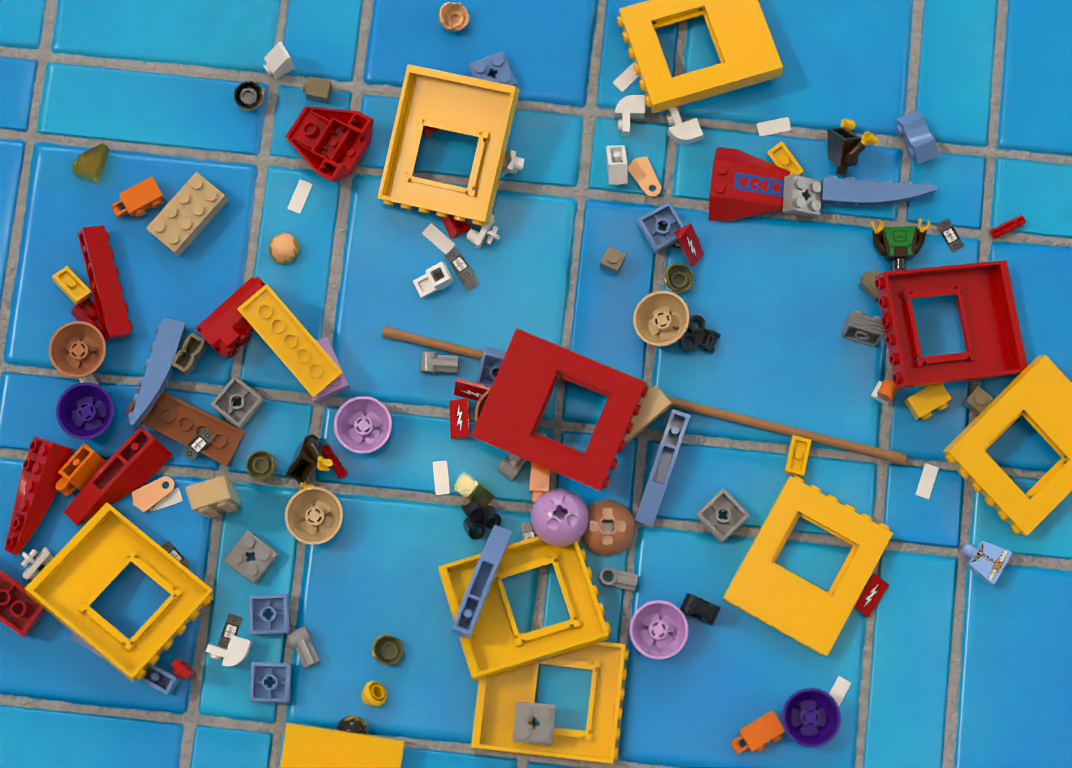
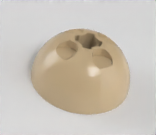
(654, 313)
(312, 504)

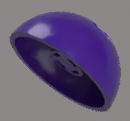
(76, 405)
(818, 709)

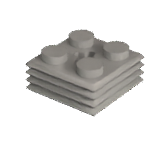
(802, 196)
(863, 328)
(237, 390)
(735, 515)
(253, 569)
(523, 731)

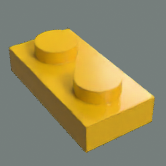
(783, 158)
(71, 285)
(797, 456)

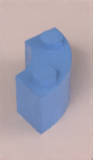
(916, 137)

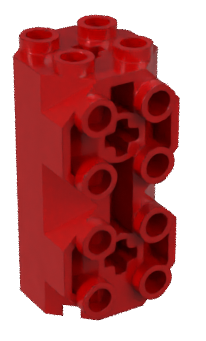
(226, 327)

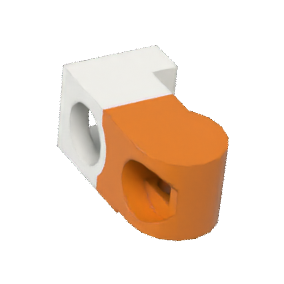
(884, 391)

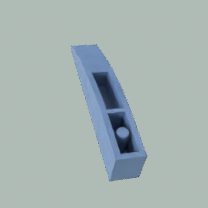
(870, 192)
(158, 368)
(662, 467)
(481, 583)
(155, 675)

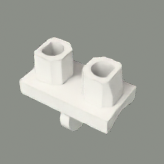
(511, 163)
(478, 238)
(43, 557)

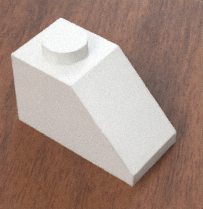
(278, 61)
(617, 165)

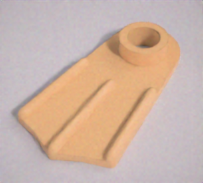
(644, 175)
(152, 493)

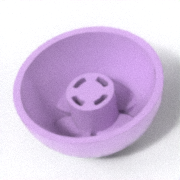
(362, 414)
(562, 527)
(670, 622)

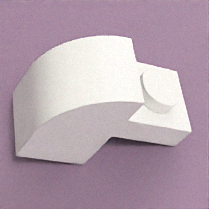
(629, 108)
(685, 132)
(435, 279)
(235, 653)

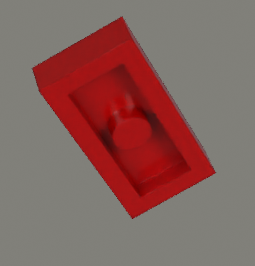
(183, 670)

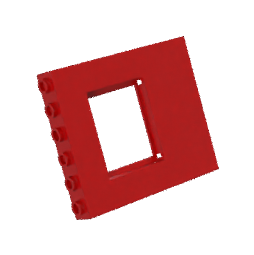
(985, 315)
(523, 392)

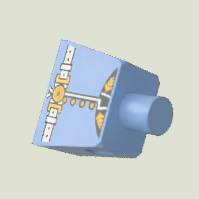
(986, 560)

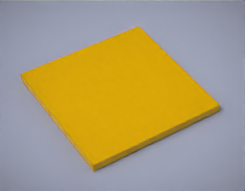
(331, 748)

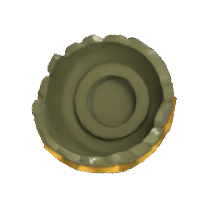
(678, 278)
(261, 465)
(387, 650)

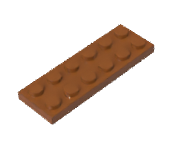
(184, 422)

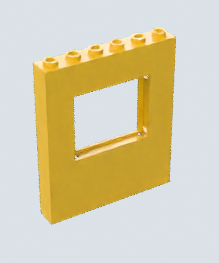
(738, 36)
(458, 106)
(1047, 404)
(86, 569)
(785, 598)
(495, 641)
(500, 692)

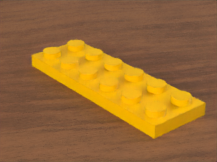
(290, 340)

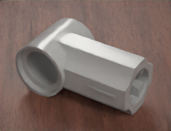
(433, 363)
(511, 466)
(619, 579)
(302, 643)

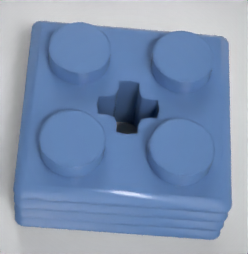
(494, 64)
(650, 223)
(488, 367)
(259, 606)
(280, 674)

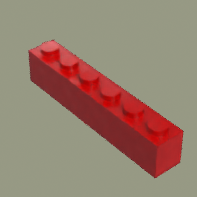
(104, 282)

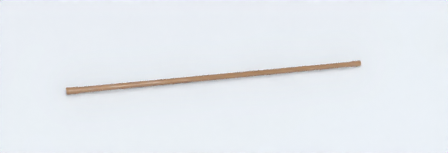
(889, 455)

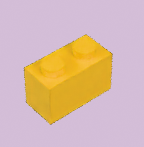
(927, 400)

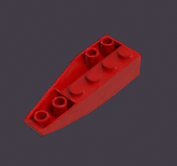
(123, 473)
(35, 490)

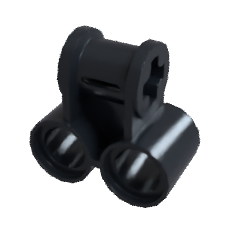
(699, 337)
(478, 516)
(699, 609)

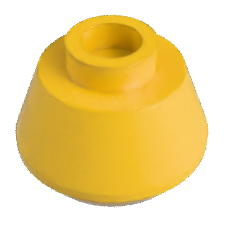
(373, 694)

